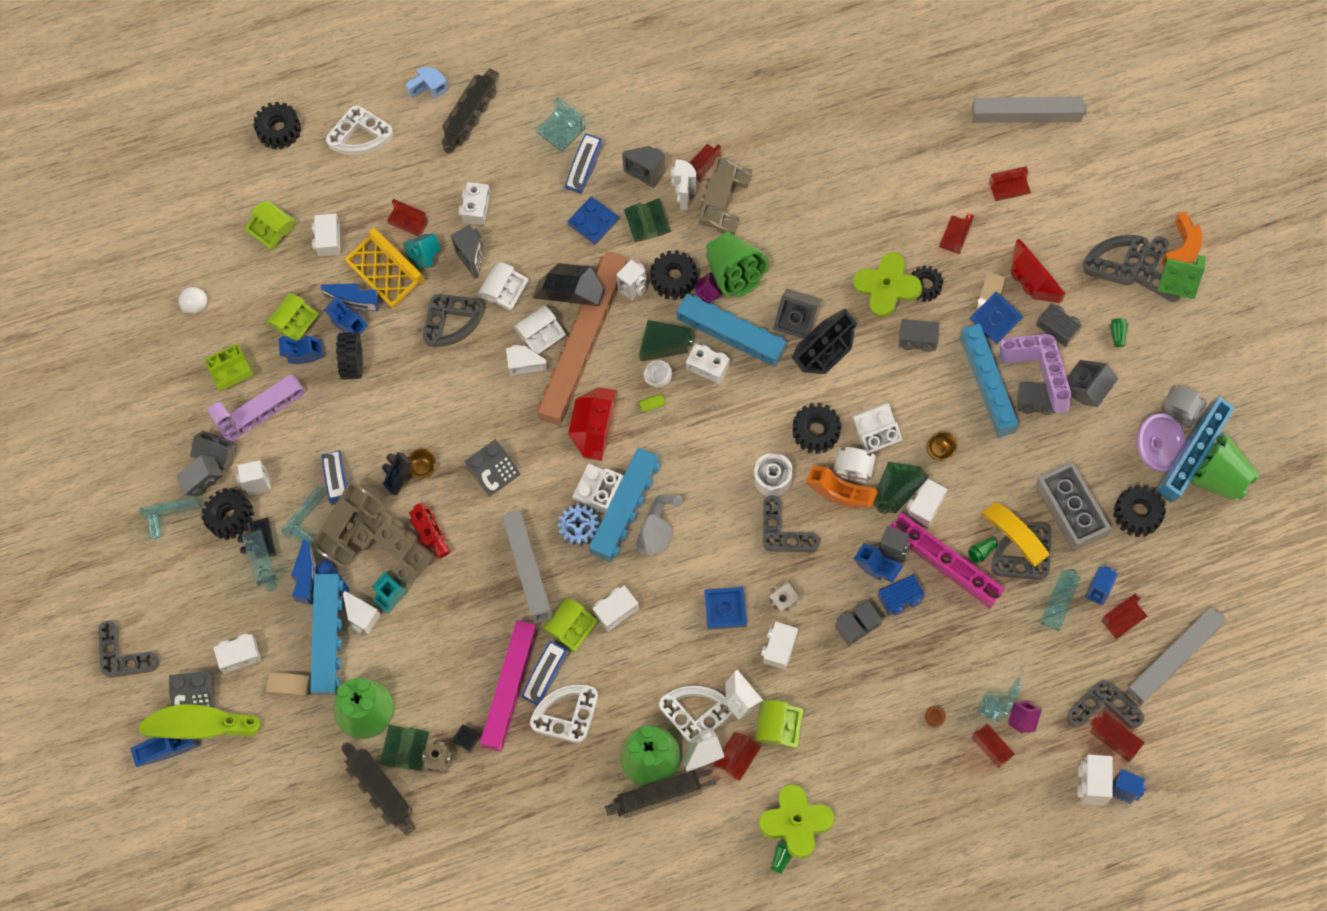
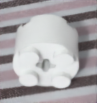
(854, 464)
(774, 465)

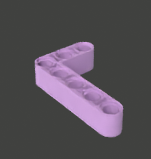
(1044, 349)
(256, 410)

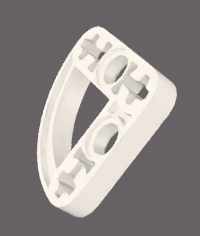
(359, 121)
(698, 725)
(570, 727)

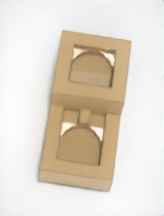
(992, 284)
(288, 684)

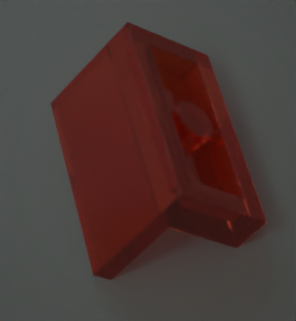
(705, 160)
(1009, 183)
(408, 218)
(956, 233)
(1124, 617)
(992, 745)
(737, 755)

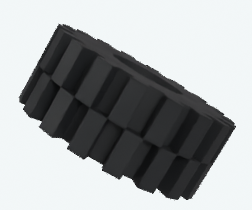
(276, 114)
(678, 286)
(349, 355)
(819, 415)
(219, 506)
(1134, 523)

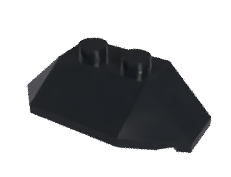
(570, 285)
(826, 344)

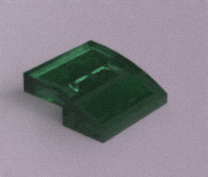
(647, 220)
(404, 748)

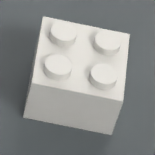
(1096, 780)

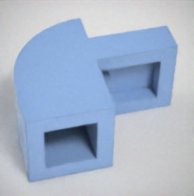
(429, 79)

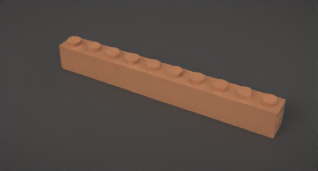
(580, 344)

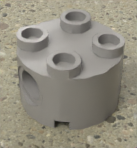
(1184, 405)

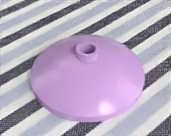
(1160, 441)

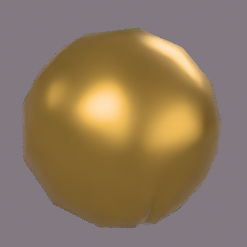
(941, 446)
(422, 463)

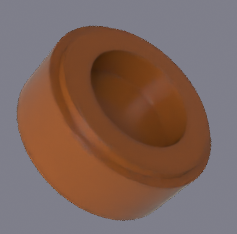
(935, 716)

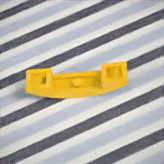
(1017, 532)

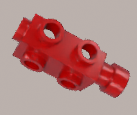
(427, 530)

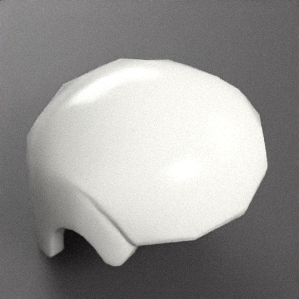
(192, 300)
(658, 374)

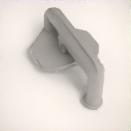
(655, 532)

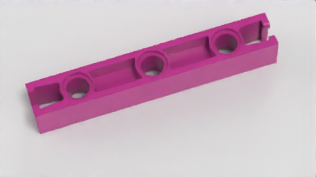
(957, 570)
(508, 686)

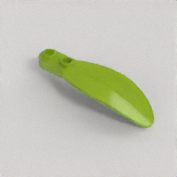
(197, 722)

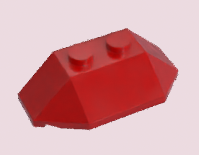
(1033, 276)
(592, 422)

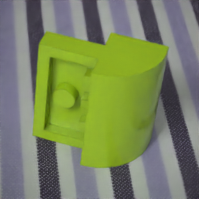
(269, 224)
(292, 317)
(228, 367)
(570, 624)
(778, 724)

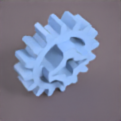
(569, 525)

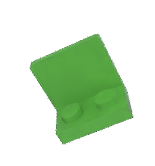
(1182, 277)

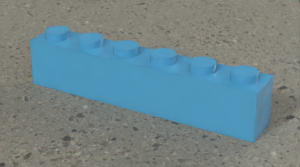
(731, 330)
(989, 380)
(1195, 449)
(624, 505)
(325, 634)

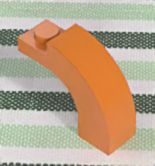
(1191, 238)
(839, 491)

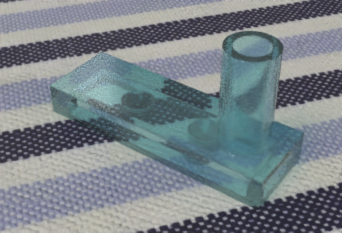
(153, 512)
(293, 527)
(260, 560)
(1060, 599)

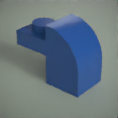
(344, 318)
(301, 351)
(876, 564)

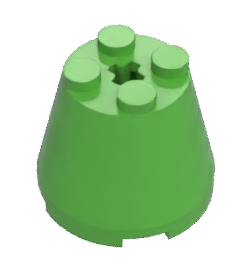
(735, 264)
(1225, 470)
(364, 716)
(650, 766)

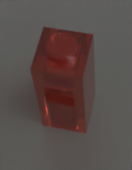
(1116, 736)

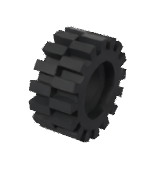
(936, 279)

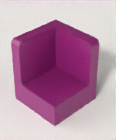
(707, 288)
(1024, 717)

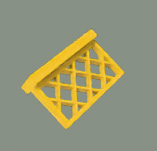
(398, 261)

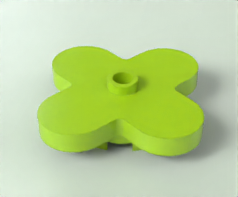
(887, 284)
(800, 834)

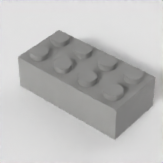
(1073, 507)

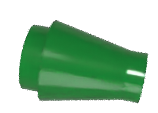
(1119, 331)
(981, 550)
(781, 858)

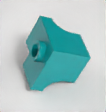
(422, 249)
(387, 592)

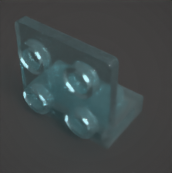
(562, 125)
(994, 709)

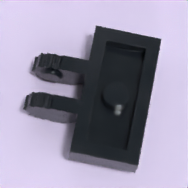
(396, 472)
(265, 527)

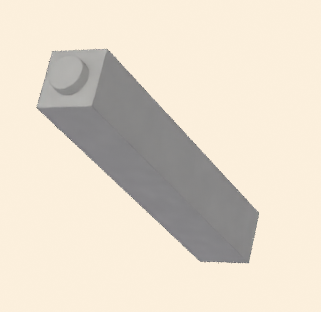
(1028, 109)
(527, 567)
(1176, 656)

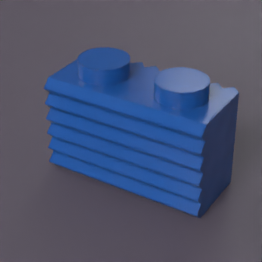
(1101, 585)
(901, 595)
(1128, 786)

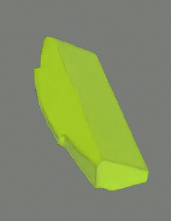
(652, 402)

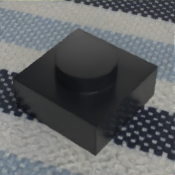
(466, 738)

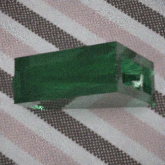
(664, 340)
(898, 486)

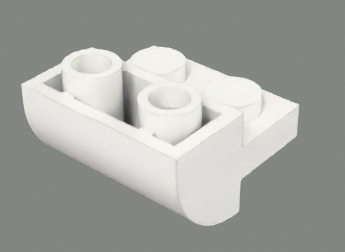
(684, 180)
(502, 285)
(539, 330)
(876, 428)
(597, 488)

